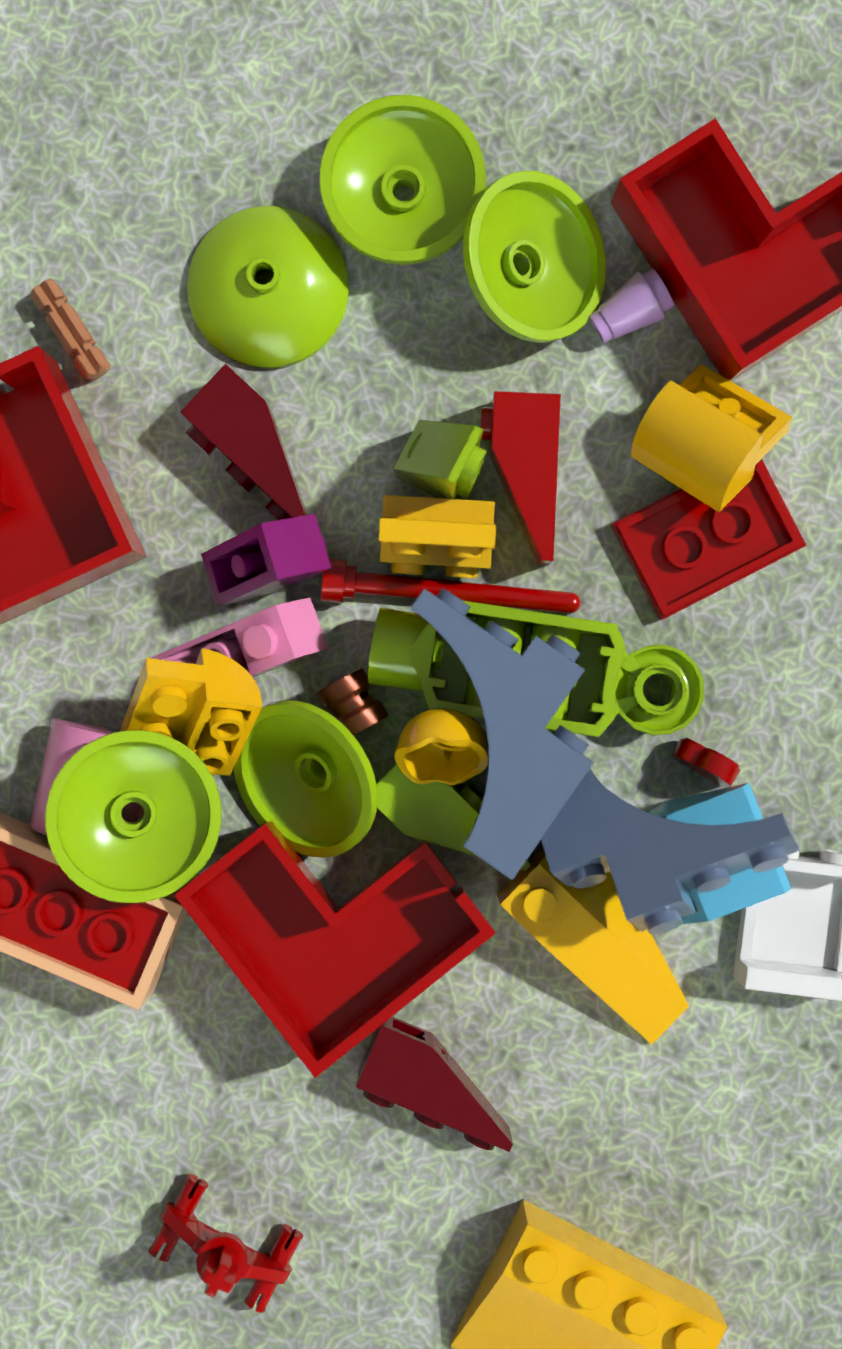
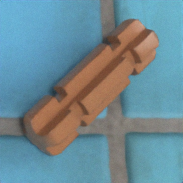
(70, 330)

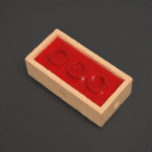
(74, 933)

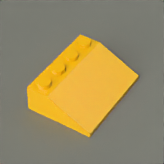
(579, 1292)

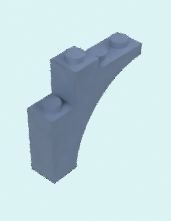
(519, 694)
(653, 856)

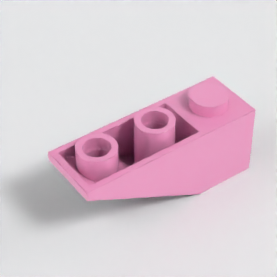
(262, 639)

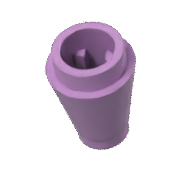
(633, 306)

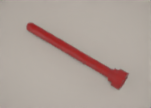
(344, 581)

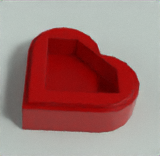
(706, 762)

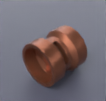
(352, 702)

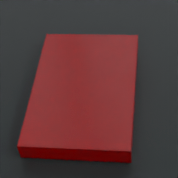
(693, 551)

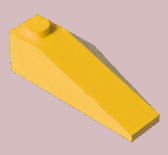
(597, 945)

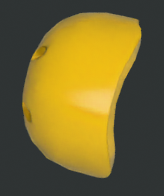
(442, 748)

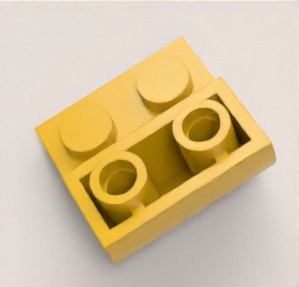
(707, 435)
(437, 533)
(198, 704)

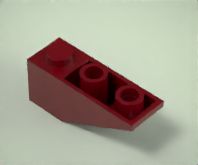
(243, 428)
(419, 1074)

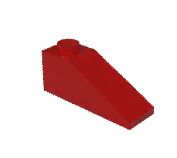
(525, 456)

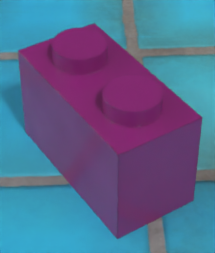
(266, 559)

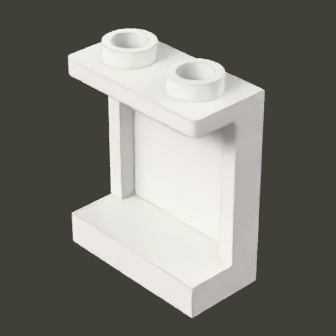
(796, 937)

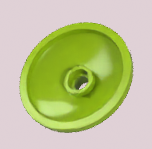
(393, 146)
(557, 254)
(273, 321)
(307, 779)
(139, 857)

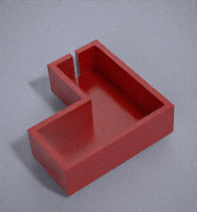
(725, 255)
(56, 497)
(325, 968)

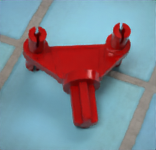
(222, 1255)

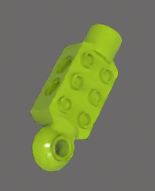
(416, 657)

